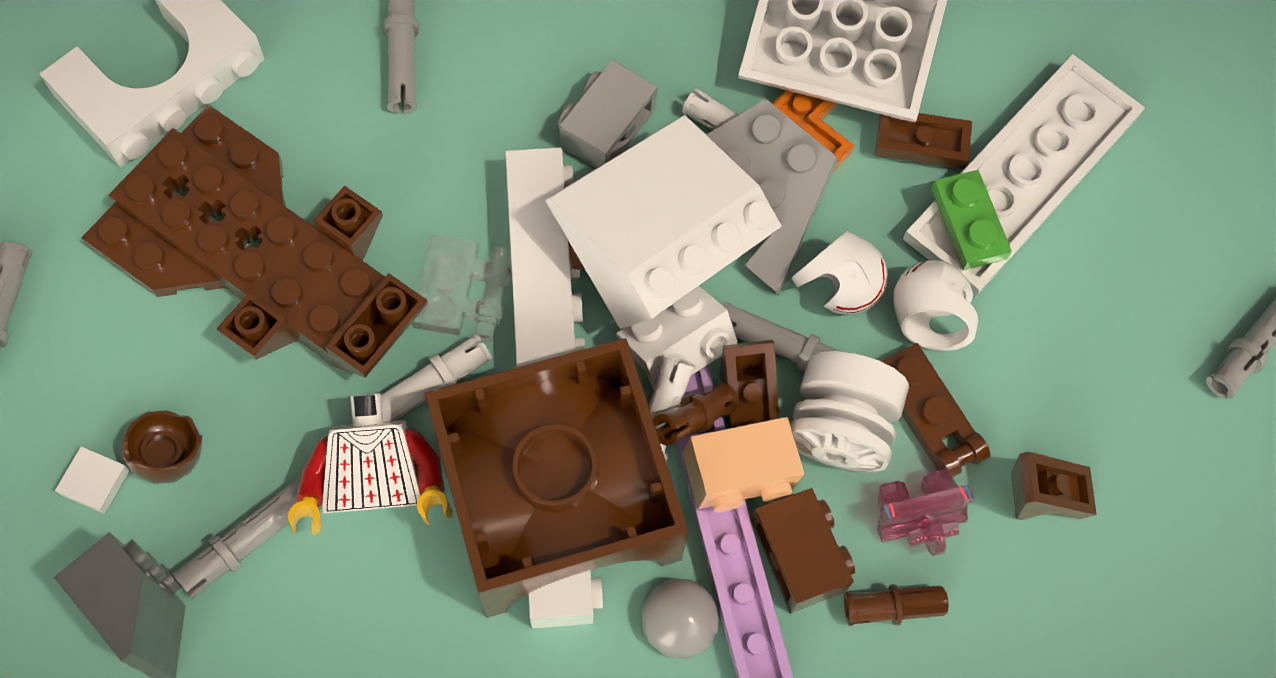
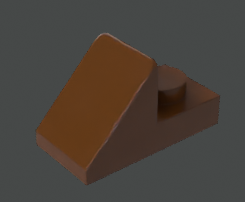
(752, 374)
(1051, 486)

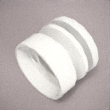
(848, 411)

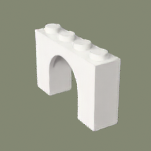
(134, 118)

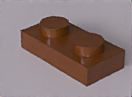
(928, 140)

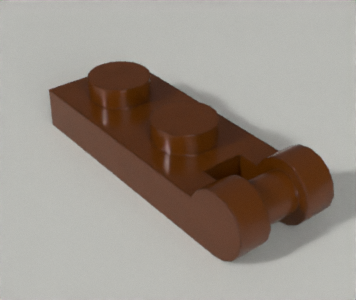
(935, 414)

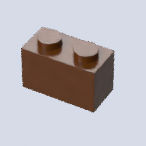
(803, 549)

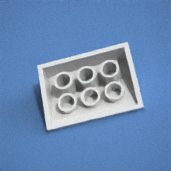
(846, 51)
(661, 220)

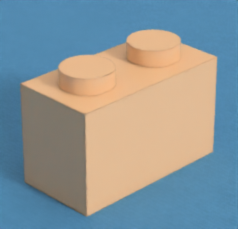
(743, 464)

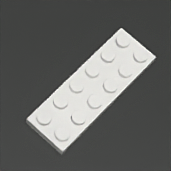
(1037, 161)

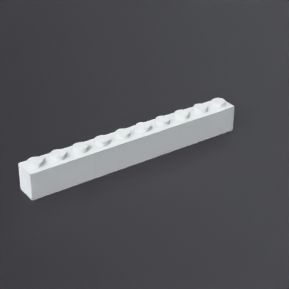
(545, 328)

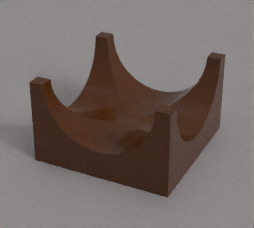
(556, 472)

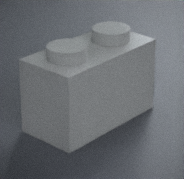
(607, 115)

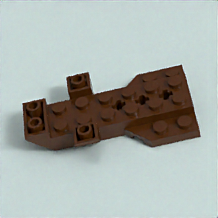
(292, 286)

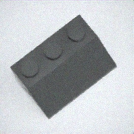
(129, 603)

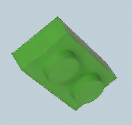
(971, 220)

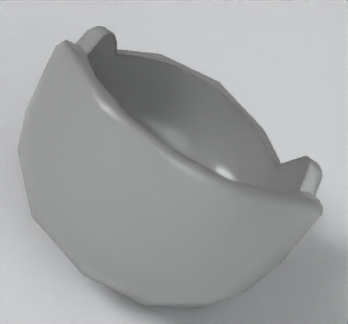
(679, 618)

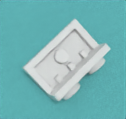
(688, 329)

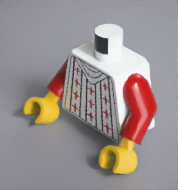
(369, 468)

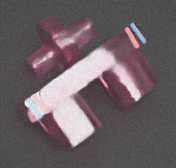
(925, 517)

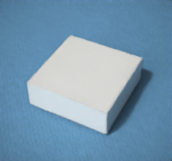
(92, 480)

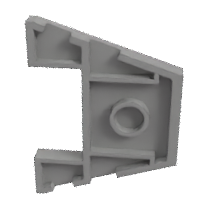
(791, 174)

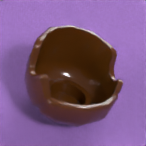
(162, 446)

